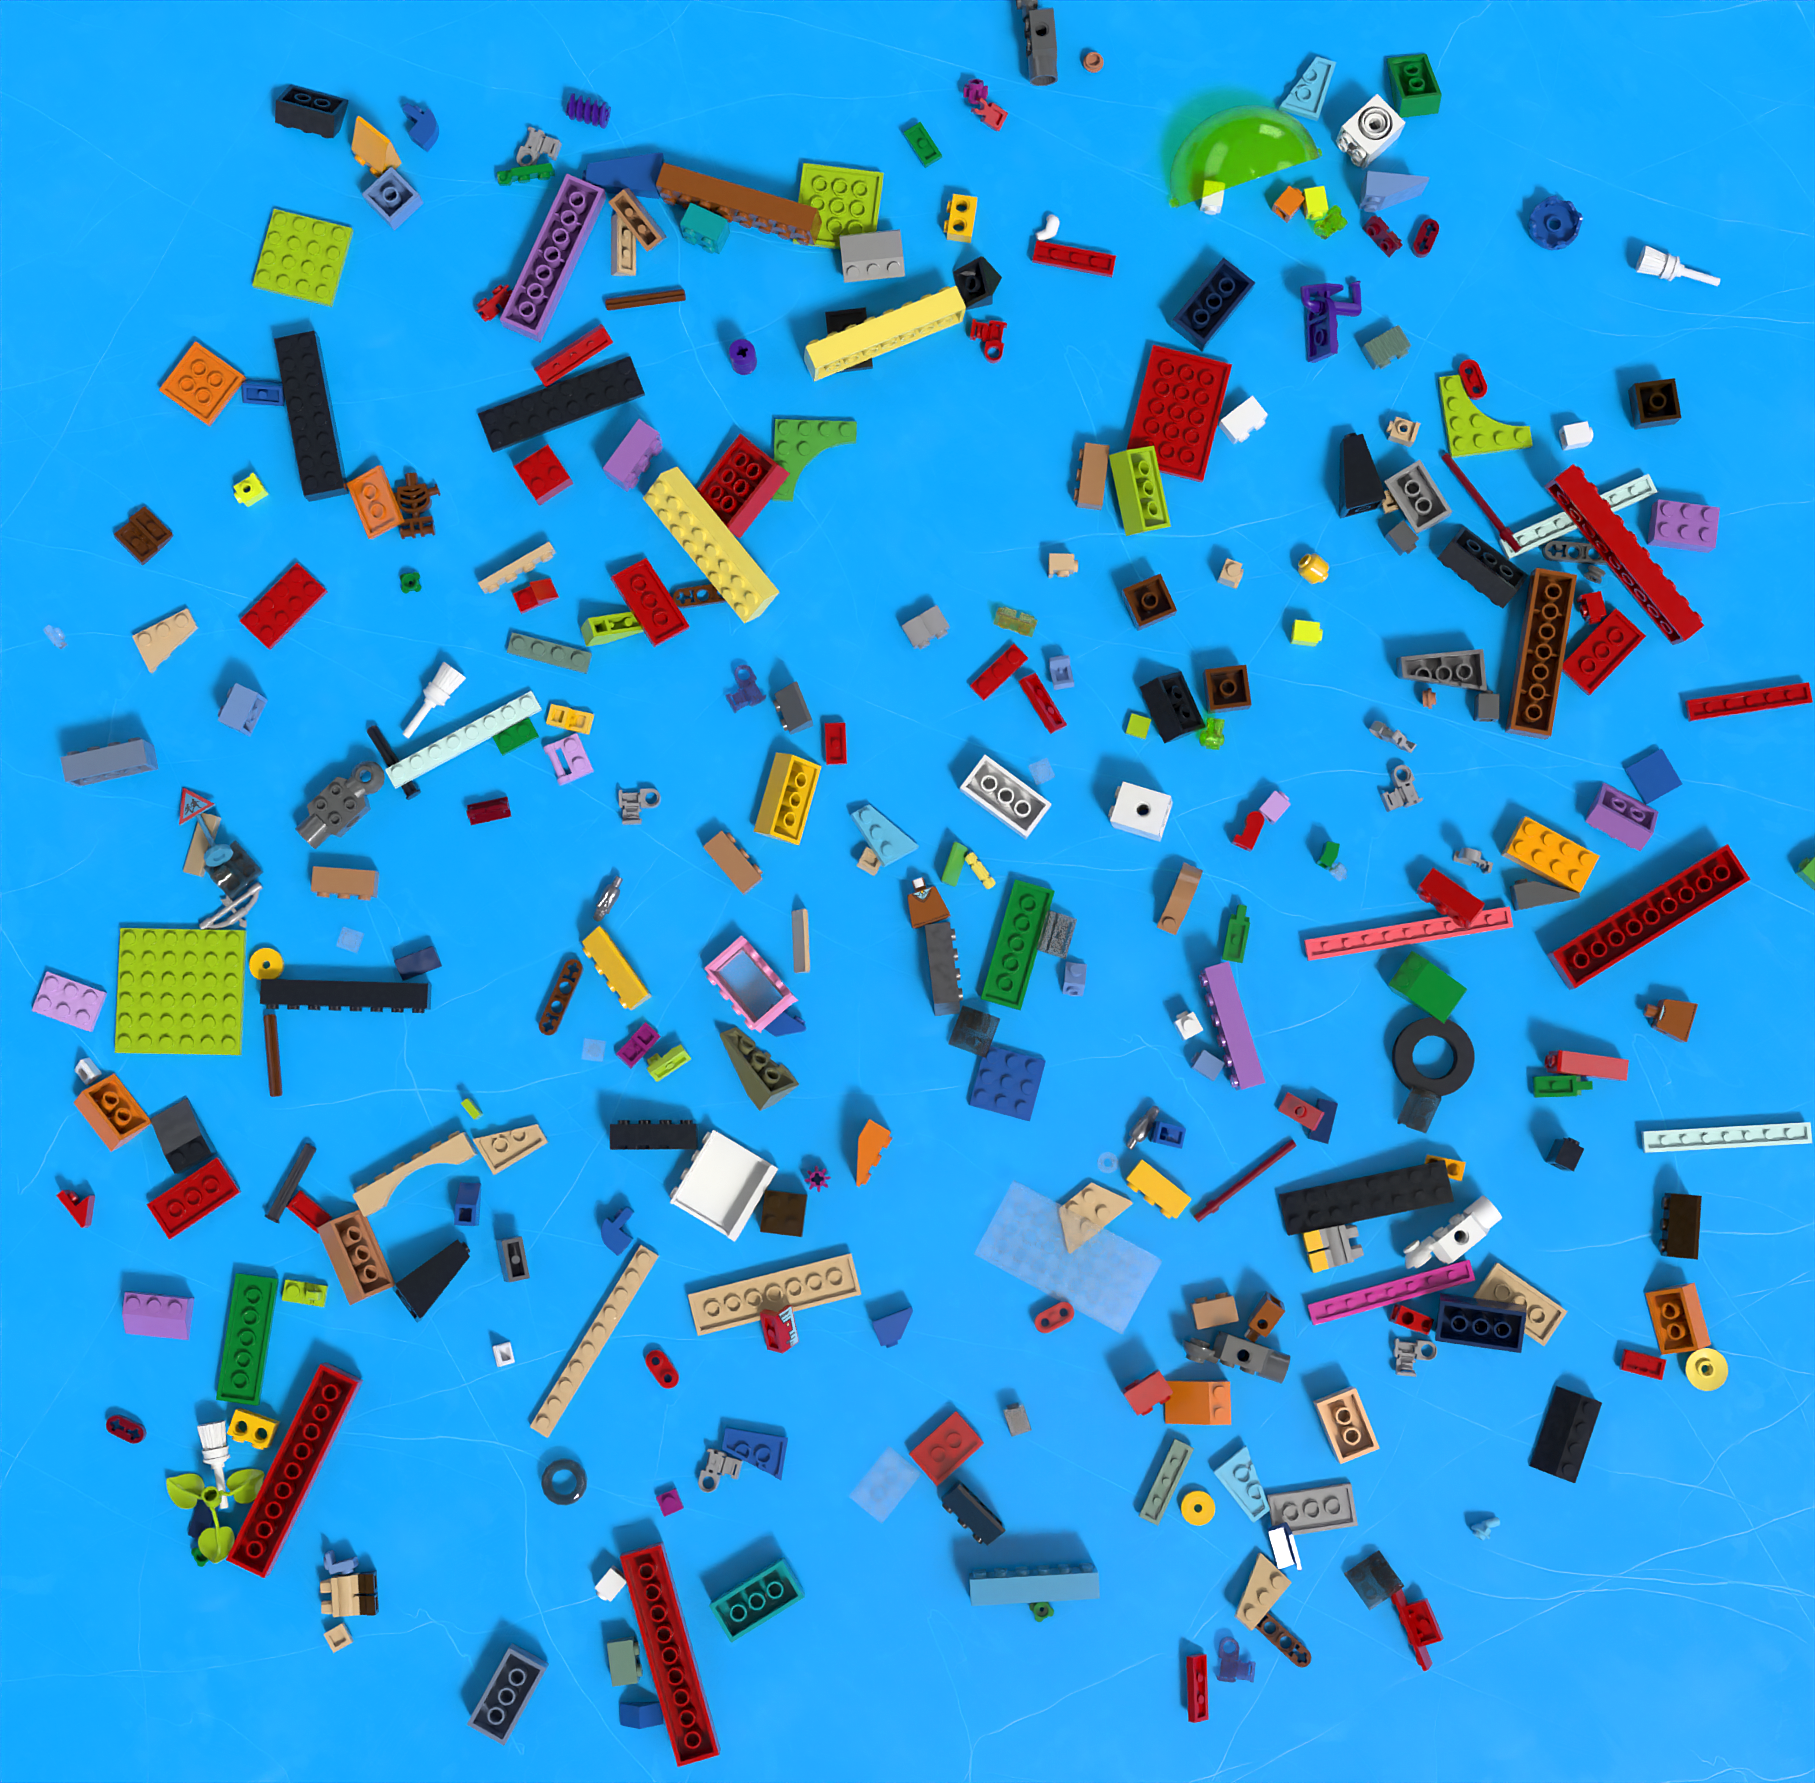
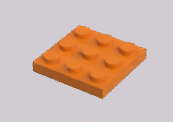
(202, 384)

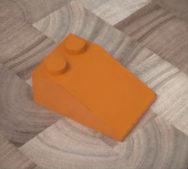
(1199, 1402)

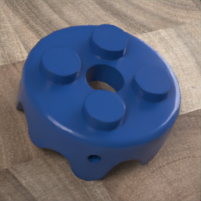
(1554, 210)

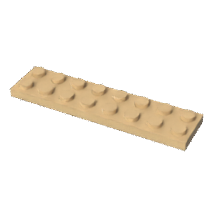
(798, 1286)

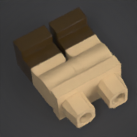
(346, 1596)

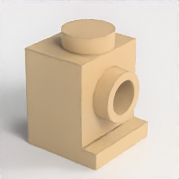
(1405, 438)
(1061, 565)
(1231, 573)

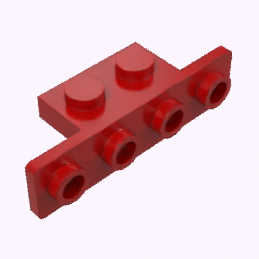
(1420, 1626)

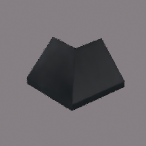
(977, 283)

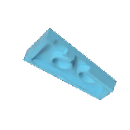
(1309, 93)
(882, 836)
(1243, 1484)

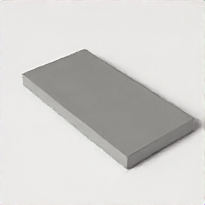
(1314, 1508)

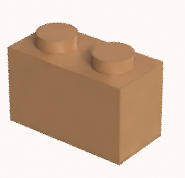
(1214, 1311)

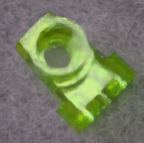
(1331, 223)
(1213, 737)

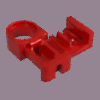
(992, 334)

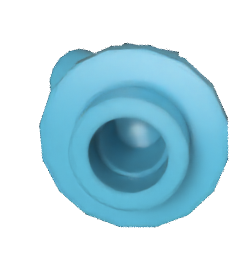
(1482, 1530)

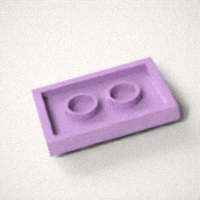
(69, 1001)

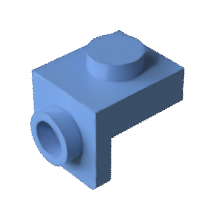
(1061, 672)
(1074, 979)
(344, 1566)

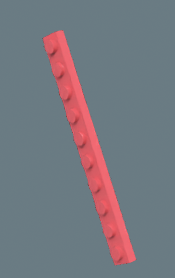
(1404, 934)

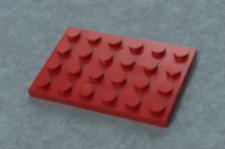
(1180, 410)

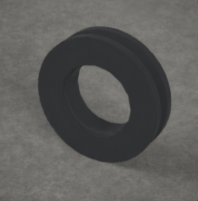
(1462, 1052)

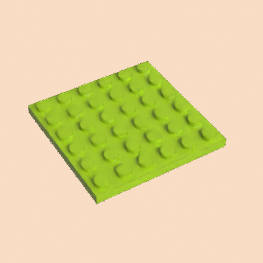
(180, 991)

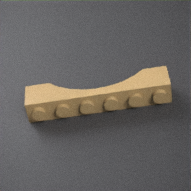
(376, 1195)

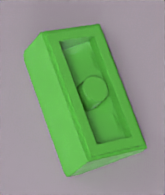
(954, 864)

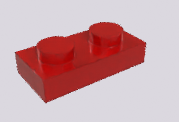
(835, 743)

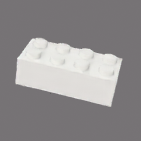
(1005, 797)

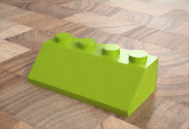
(1139, 490)

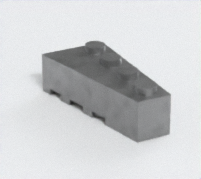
(1450, 669)
(942, 968)

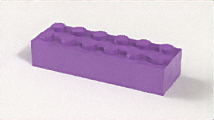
(1232, 1026)

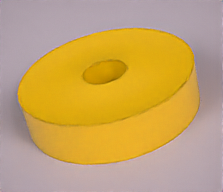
(260, 957)
(1202, 1516)

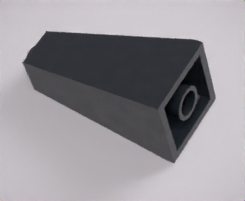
(1359, 481)
(426, 1283)

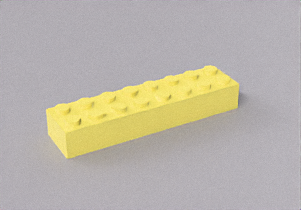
(884, 333)
(710, 544)

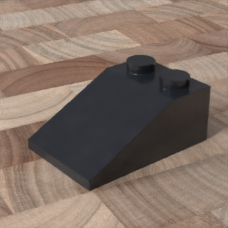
(182, 1137)

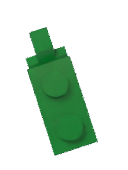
(525, 173)
(1236, 936)
(1559, 1086)

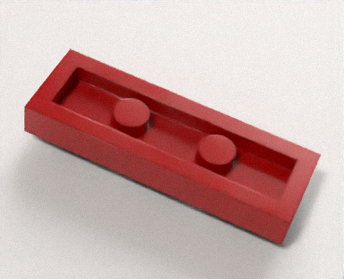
(999, 672)
(1042, 703)
(1197, 1688)

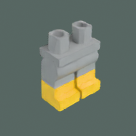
(1338, 1247)

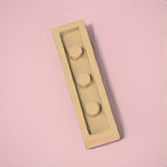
(524, 564)

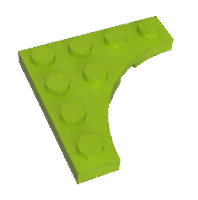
(1470, 430)

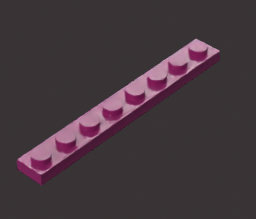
(1390, 1292)

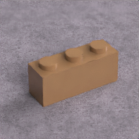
(637, 219)
(1091, 476)
(733, 862)
(344, 883)

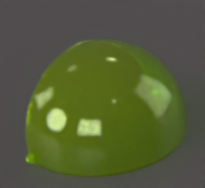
(1237, 149)

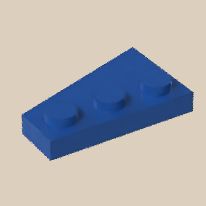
(759, 1449)

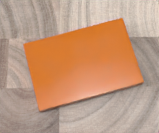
(375, 502)

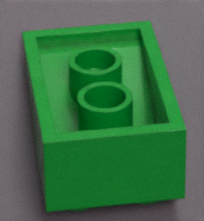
(1413, 86)
(1427, 987)

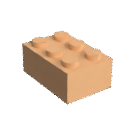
(1346, 1425)

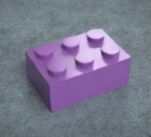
(633, 456)
(1683, 526)

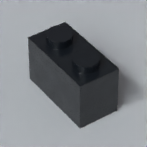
(1565, 1154)

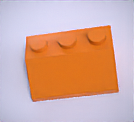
(112, 1112)
(1678, 1319)

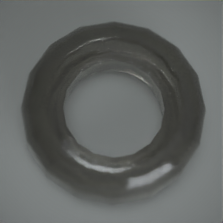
(547, 1478)

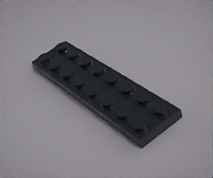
(561, 404)
(1366, 1197)

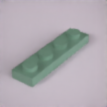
(549, 653)
(1166, 1482)

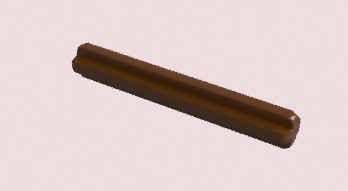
(645, 299)
(273, 1055)

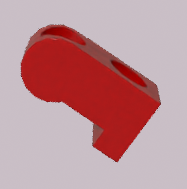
(1253, 824)
(1411, 1319)

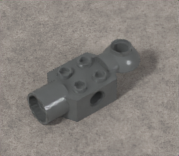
(1041, 42)
(340, 804)
(1259, 1358)

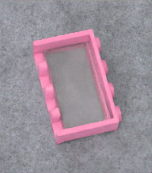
(749, 984)

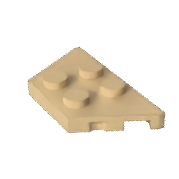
(1097, 1204)

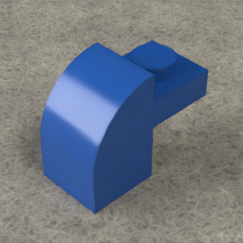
(426, 128)
(613, 1235)

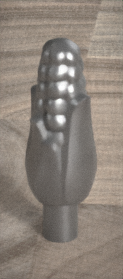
(607, 899)
(1142, 1127)

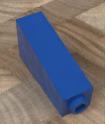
(635, 172)

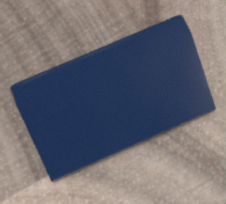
(418, 963)
(1324, 1128)
(201, 1520)

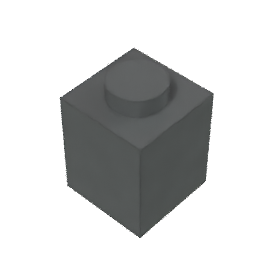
(1402, 538)
(1486, 707)

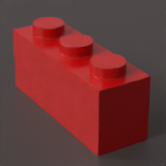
(1450, 898)

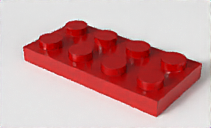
(650, 602)
(283, 606)
(1602, 651)
(194, 1198)

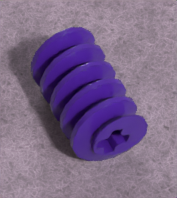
(587, 111)
(743, 356)

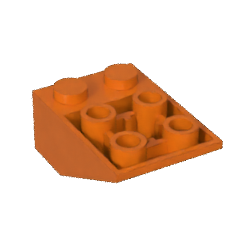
(869, 1146)

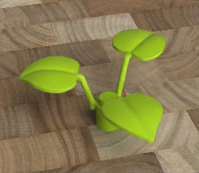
(188, 1488)

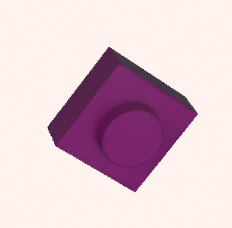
(670, 1502)

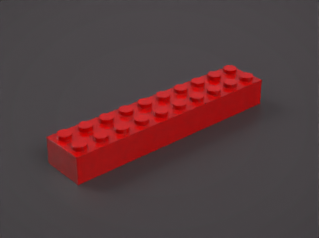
(1624, 555)
(1648, 917)
(294, 1470)
(670, 1654)

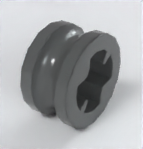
(1594, 574)

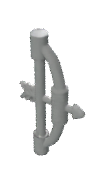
(209, 922)

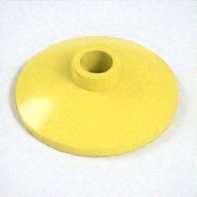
(1716, 1372)

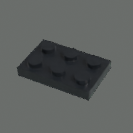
(839, 320)

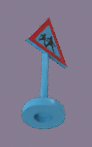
(191, 807)

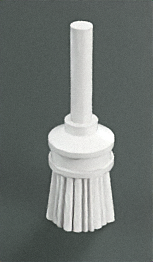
(1669, 267)
(436, 693)
(215, 1452)

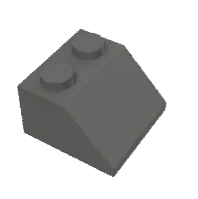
(793, 708)

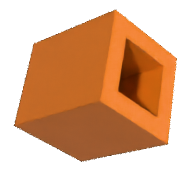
(1288, 203)

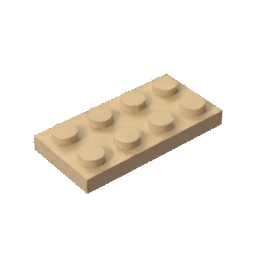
(1542, 1313)

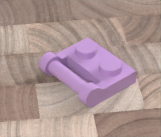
(574, 755)

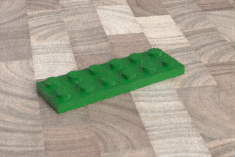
(1017, 945)
(247, 1339)

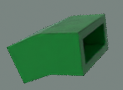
(1328, 855)

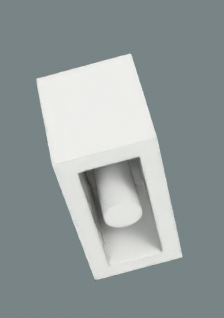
(1243, 420)

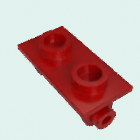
(489, 308)

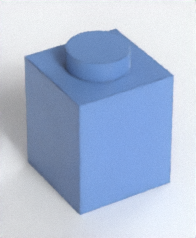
(1206, 1065)

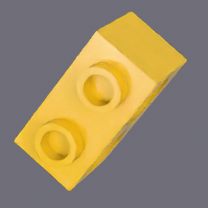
(963, 218)
(254, 1423)

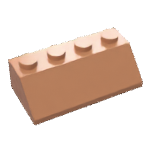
(356, 1256)

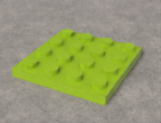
(845, 200)
(302, 258)

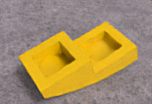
(570, 719)

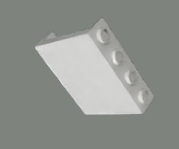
(723, 1184)

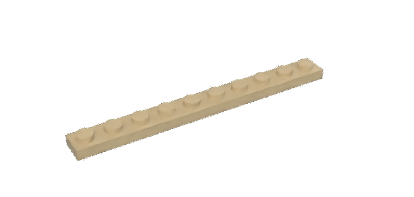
(594, 1341)

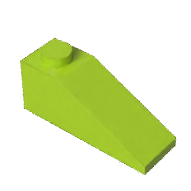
(609, 628)

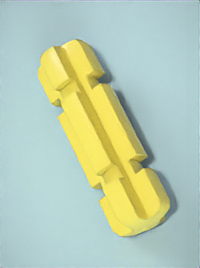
(980, 870)

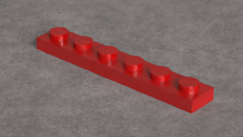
(1748, 701)

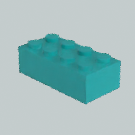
(757, 1599)

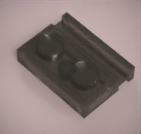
(1056, 934)
(1419, 1109)

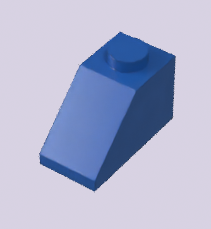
(892, 1327)

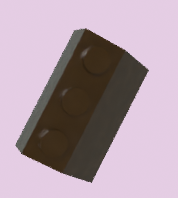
(1680, 1225)

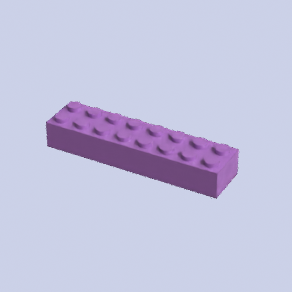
(553, 258)

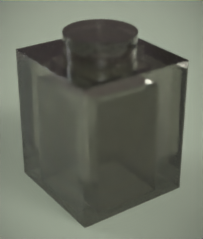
(1017, 1419)

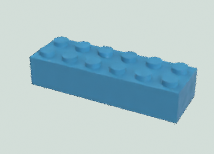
(1034, 1585)

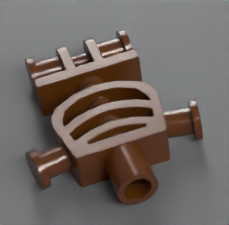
(413, 491)

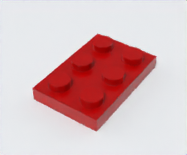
(946, 1448)

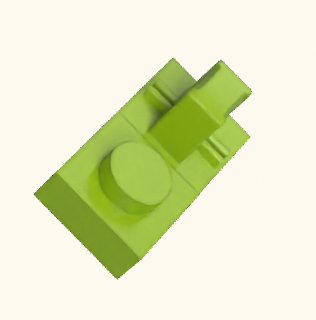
(663, 1066)
(304, 1293)

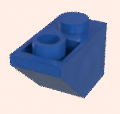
(786, 1025)
(468, 1204)

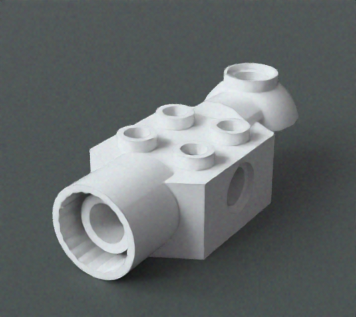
(1471, 1226)

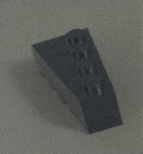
(653, 1136)

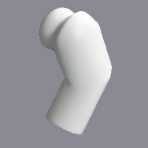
(1050, 230)

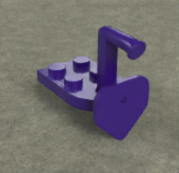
(1322, 317)

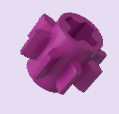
(974, 90)
(814, 1184)

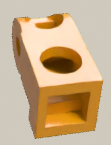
(1454, 1168)

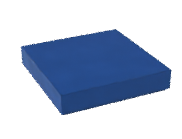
(1653, 776)

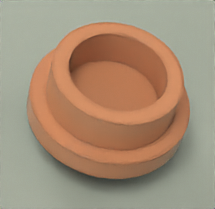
(1093, 62)
(1429, 698)

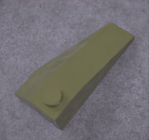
(761, 1077)

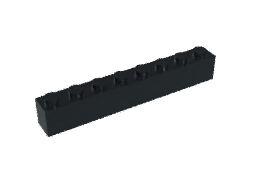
(345, 994)

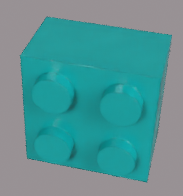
(704, 229)

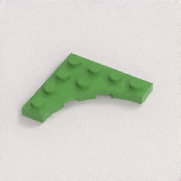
(801, 441)

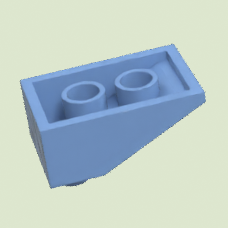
(1384, 190)

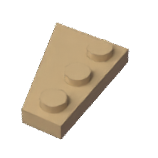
(164, 637)
(510, 1146)
(1261, 1593)

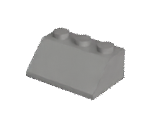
(872, 255)
(1418, 497)

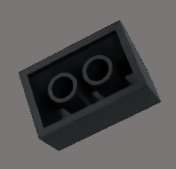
(310, 111)
(1172, 707)
(972, 1513)

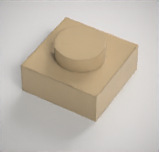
(1389, 504)
(869, 862)
(338, 1637)

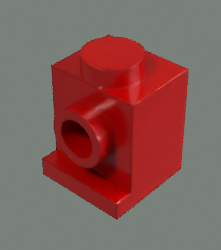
(1592, 607)

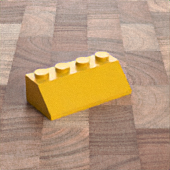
(787, 798)
(616, 968)

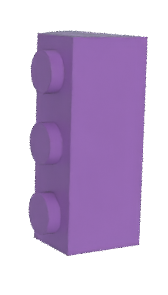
(1622, 817)
(157, 1315)

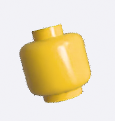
(1313, 568)

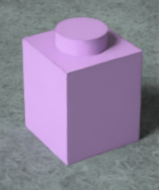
(1274, 806)

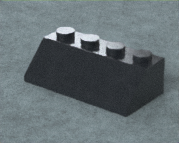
(1482, 567)
(1565, 1434)

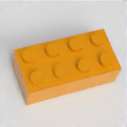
(1550, 855)

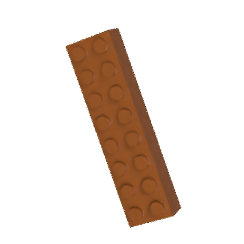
(740, 204)
(1541, 653)

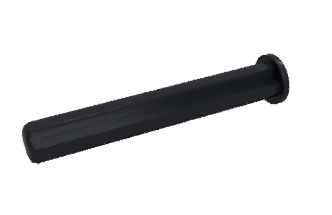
(390, 758)
(291, 1183)

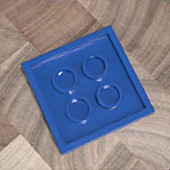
(1007, 1083)

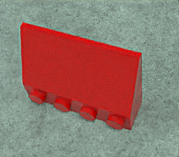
(741, 484)

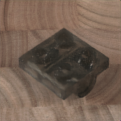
(236, 872)
(974, 1031)
(1374, 1580)

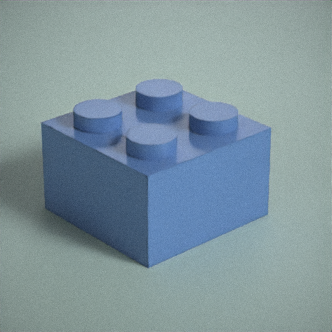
(392, 198)
(242, 709)

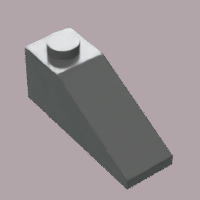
(1537, 894)

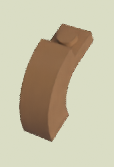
(1180, 898)

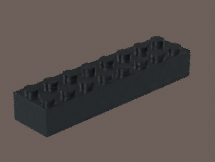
(311, 416)

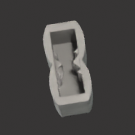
(926, 627)

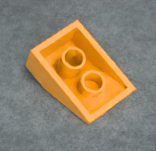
(373, 149)

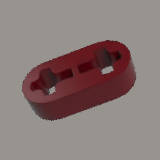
(1428, 239)
(124, 1433)

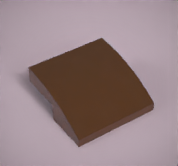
(143, 536)

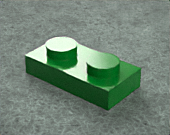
(922, 144)
(515, 736)

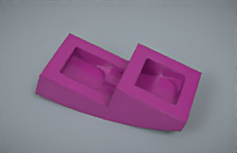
(638, 1045)

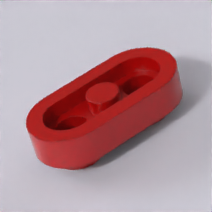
(1472, 380)
(1054, 1317)
(663, 1368)

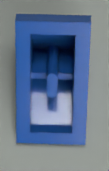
(1168, 1134)
(641, 1714)

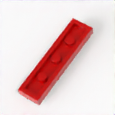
(1074, 259)
(573, 355)

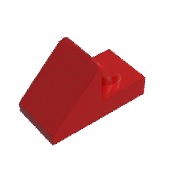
(535, 595)
(82, 1211)

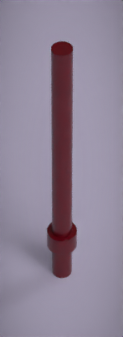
(1505, 533)
(1213, 1205)

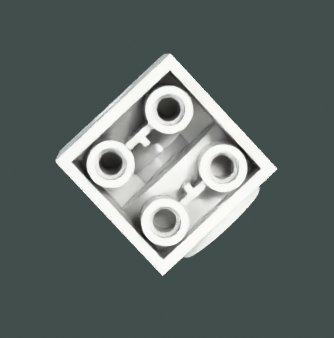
(1370, 132)
(1133, 799)

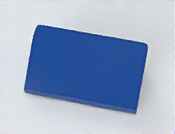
(263, 392)

